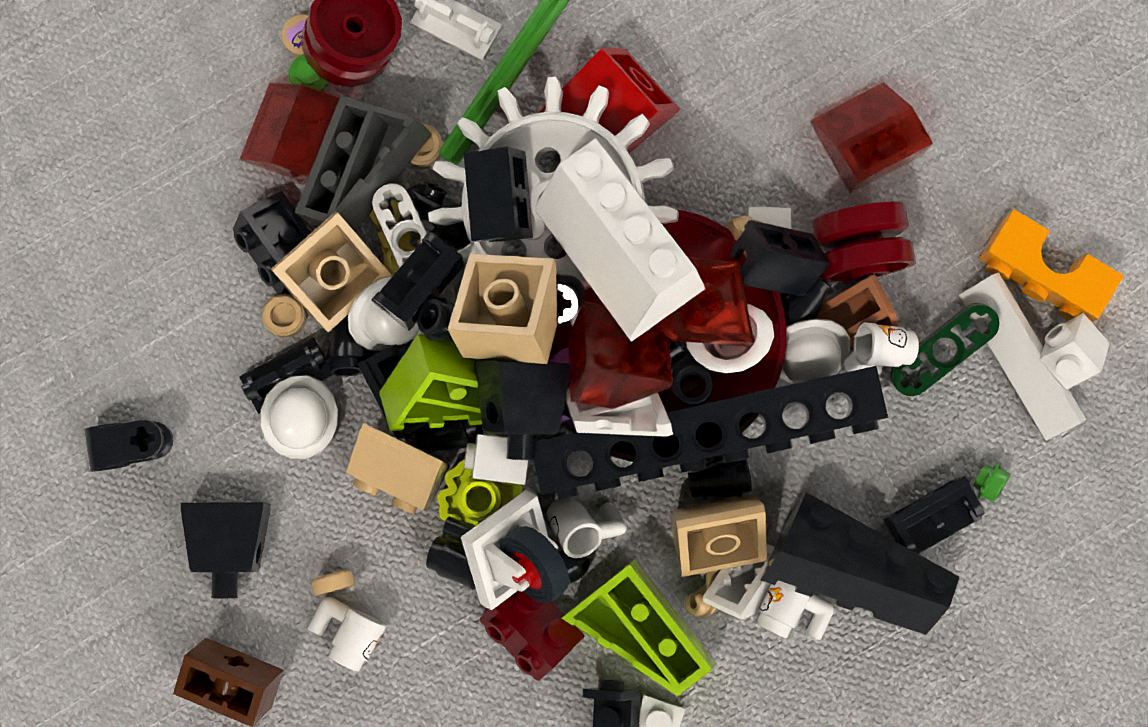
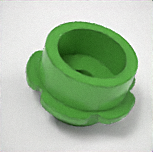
(991, 482)

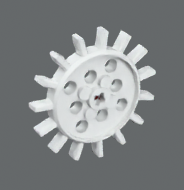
(543, 133)

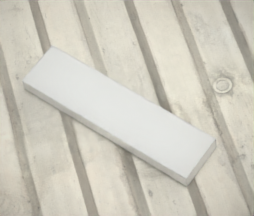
(1019, 355)

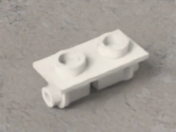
(456, 25)

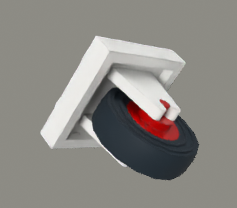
(515, 554)

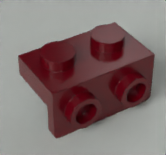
(531, 633)

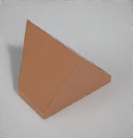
(858, 305)

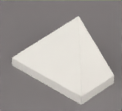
(739, 589)

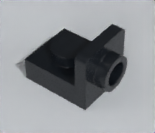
(614, 704)

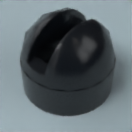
(575, 566)

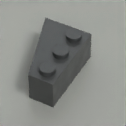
(358, 156)

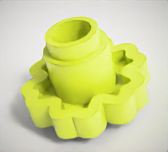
(473, 498)

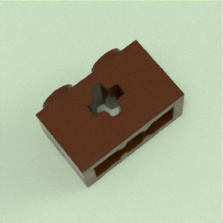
(228, 682)

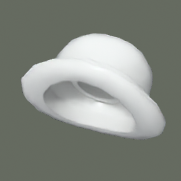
(374, 327)
(814, 350)
(733, 357)
(299, 417)

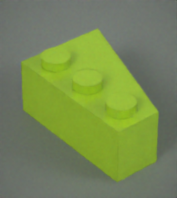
(431, 386)
(643, 628)

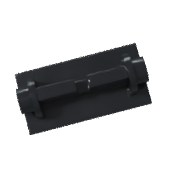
(432, 197)
(300, 360)

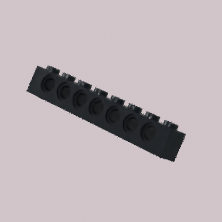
(858, 387)

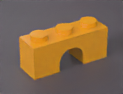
(1017, 255)

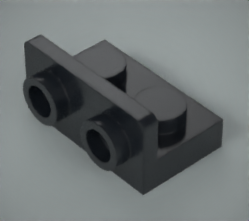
(268, 234)

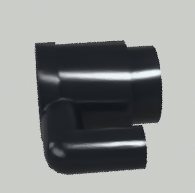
(448, 555)

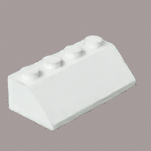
(616, 241)

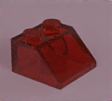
(289, 130)

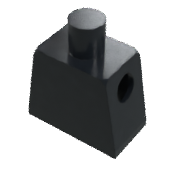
(521, 401)
(225, 541)

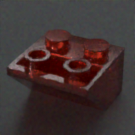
(871, 136)
(610, 367)

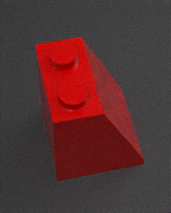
(630, 93)

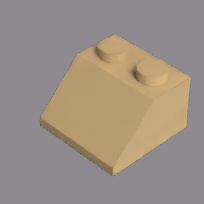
(329, 271)
(506, 309)
(396, 469)
(719, 534)

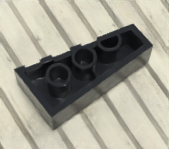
(858, 567)

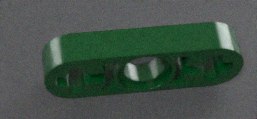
(944, 367)

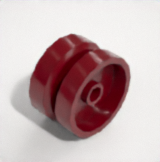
(351, 39)
(864, 241)

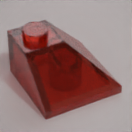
(717, 312)

